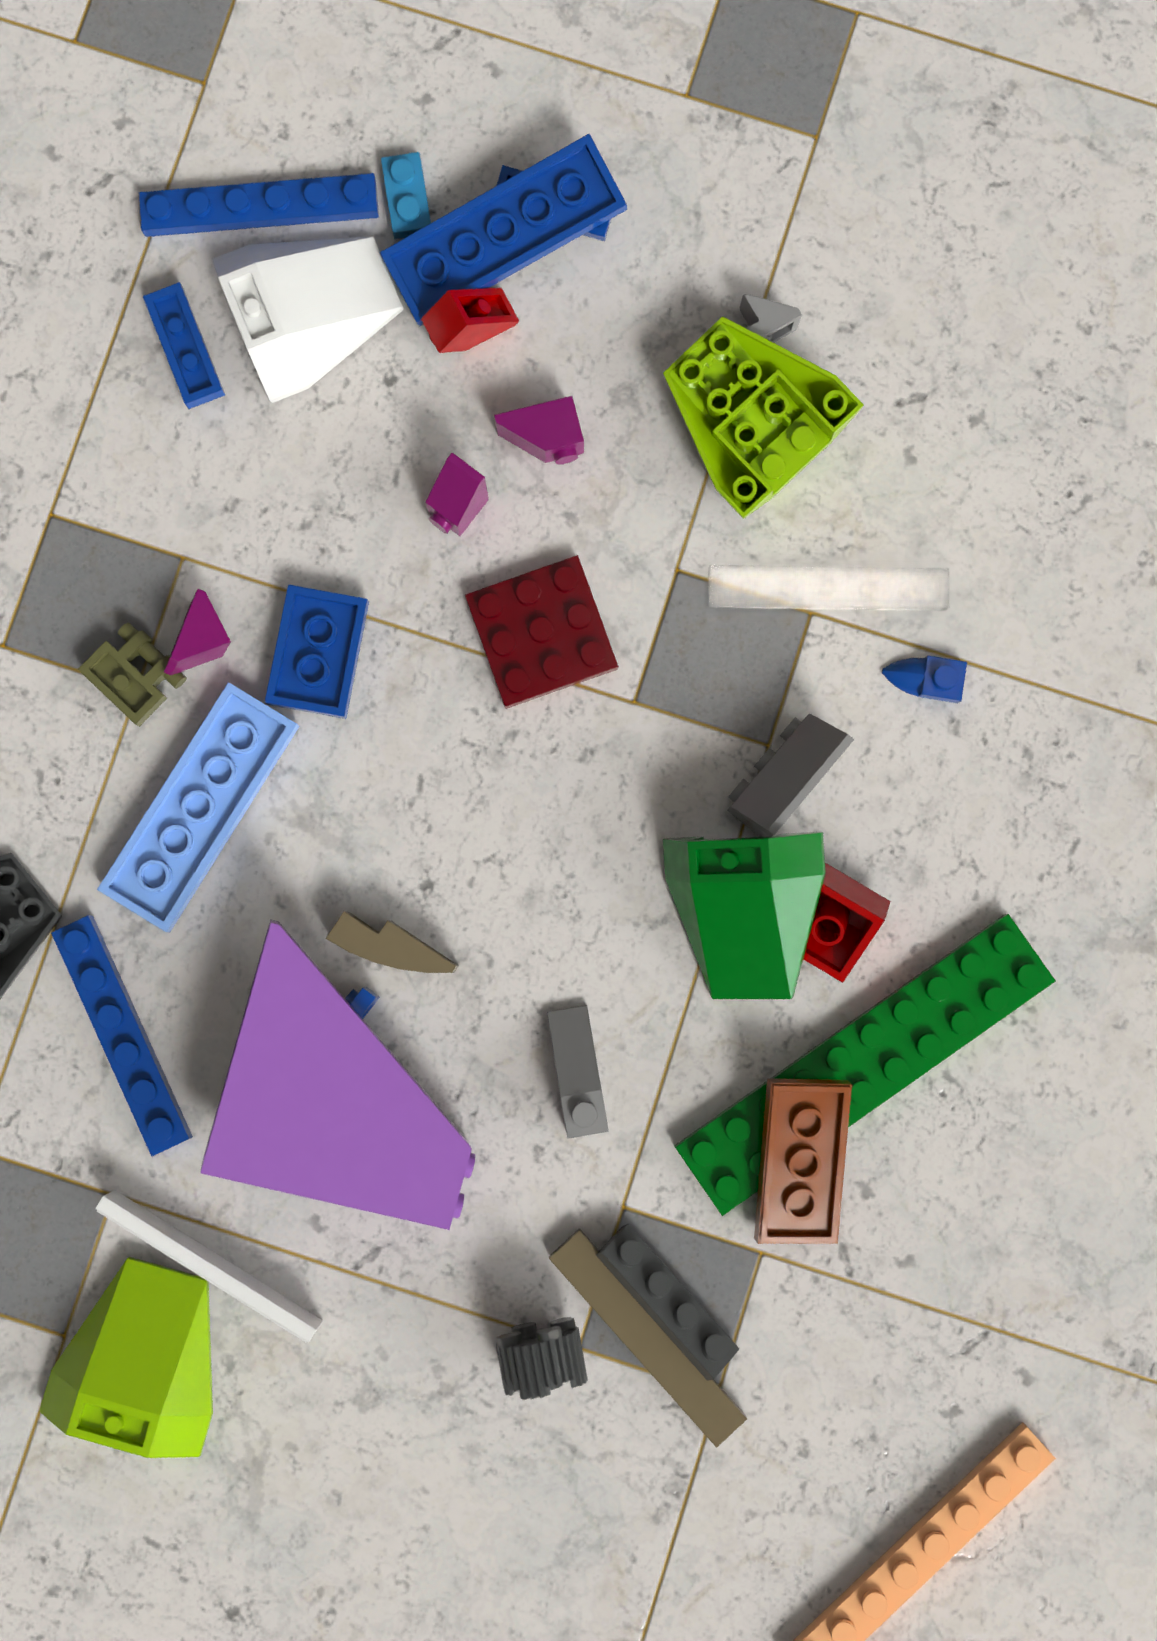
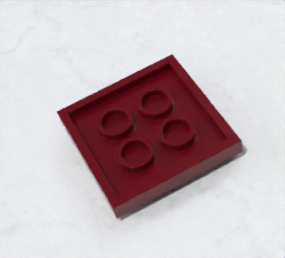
(541, 632)

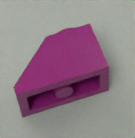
(544, 430)
(456, 496)

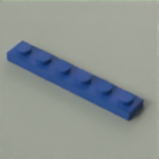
(258, 205)
(121, 1035)

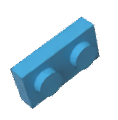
(405, 194)

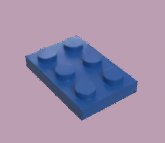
(317, 651)

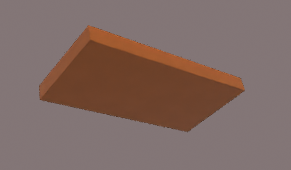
(802, 1161)

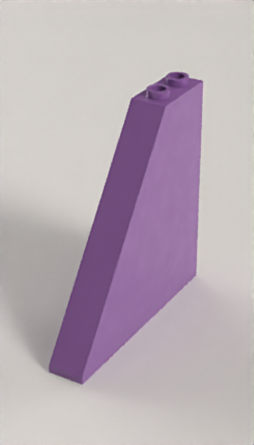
(327, 1106)

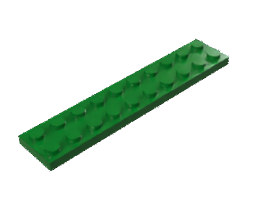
(880, 1050)

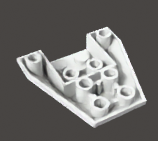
(306, 305)

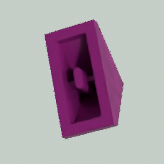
(200, 637)

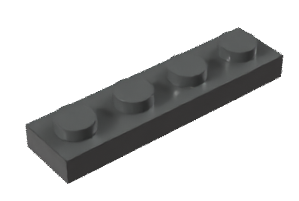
(668, 1302)

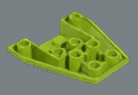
(756, 411)
(139, 1366)

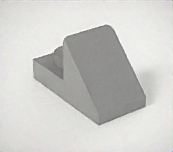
(769, 317)

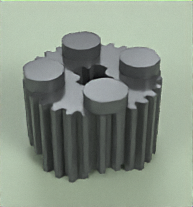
(541, 1358)

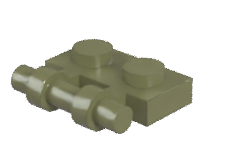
(122, 682)

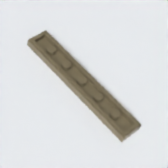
(700, 1399)

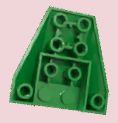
(747, 908)

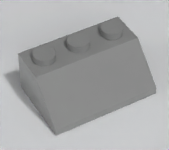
(788, 774)

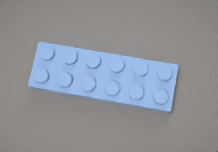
(198, 808)

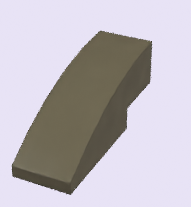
(389, 947)

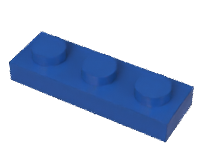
(184, 345)

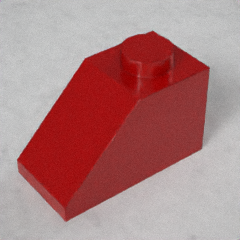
(468, 318)

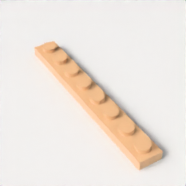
(932, 1540)

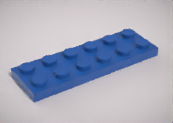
(506, 227)

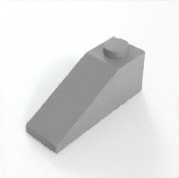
(577, 1072)

